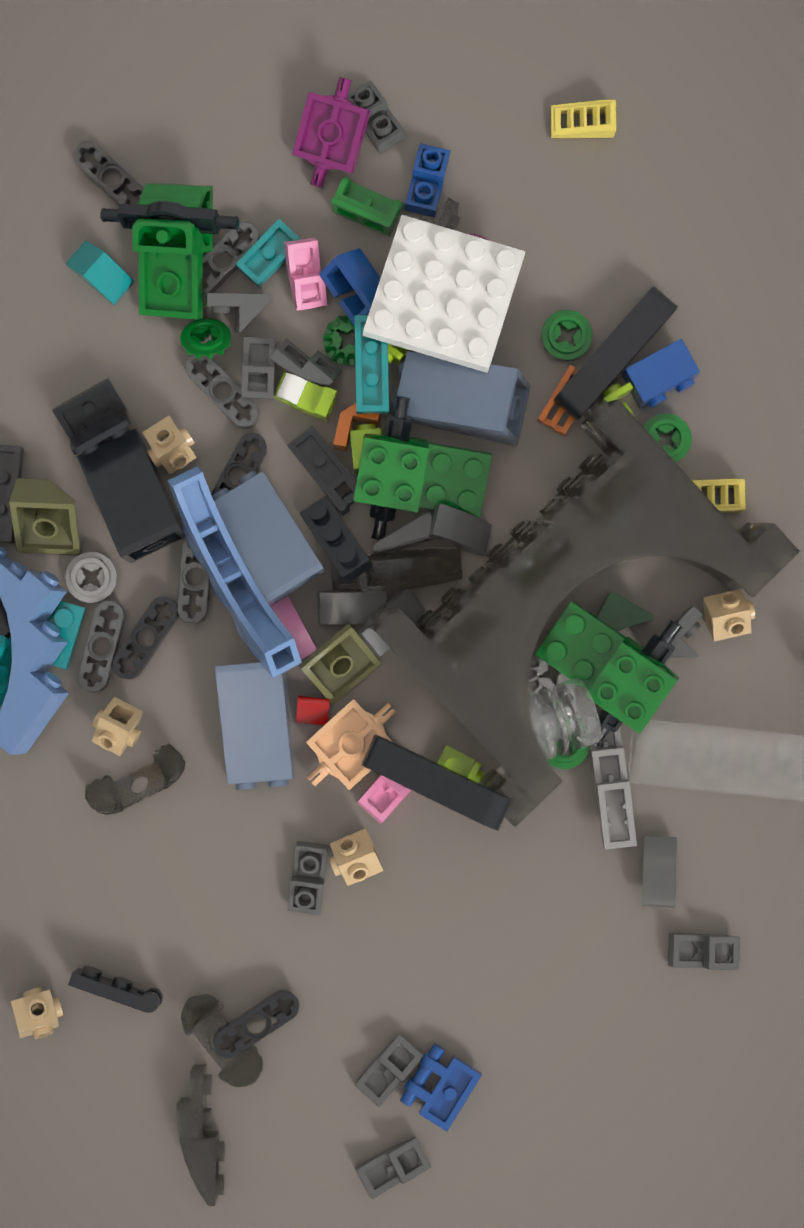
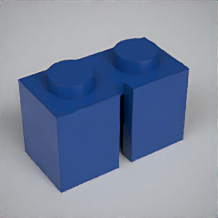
(348, 274)
(661, 373)

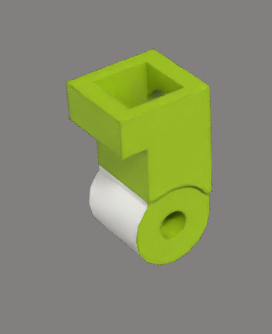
(306, 396)

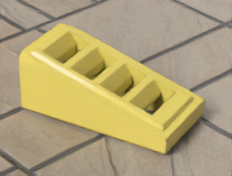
(595, 108)
(724, 507)

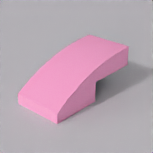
(303, 273)
(291, 620)
(382, 798)

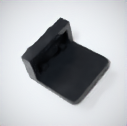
(93, 417)

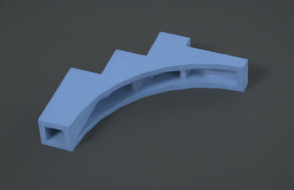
(229, 576)
(36, 644)

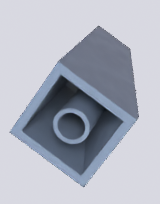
(464, 398)
(267, 537)
(255, 725)

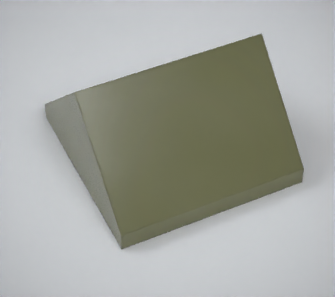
(340, 664)

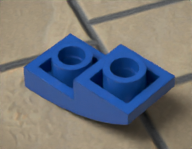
(427, 180)

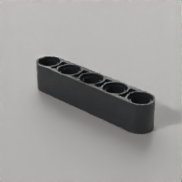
(615, 353)
(437, 782)

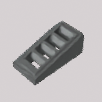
(408, 535)

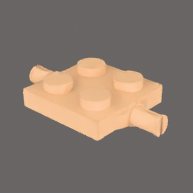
(344, 742)

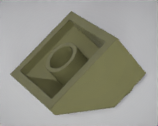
(44, 518)

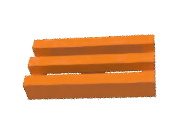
(571, 371)

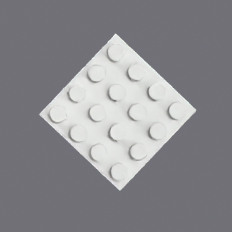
(444, 293)

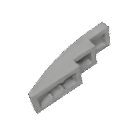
(613, 792)

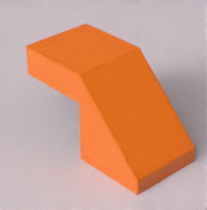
(345, 425)

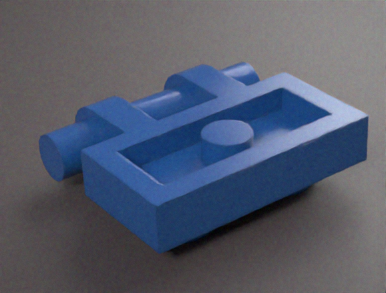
(449, 1092)

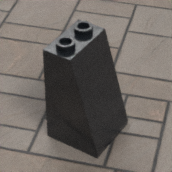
(131, 497)

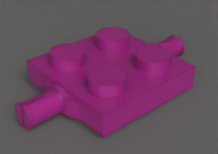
(331, 132)

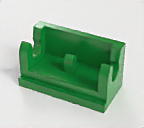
(366, 207)

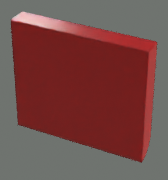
(312, 710)

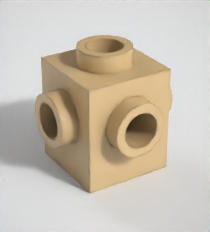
(169, 445)
(728, 614)
(117, 726)
(355, 857)
(34, 1025)

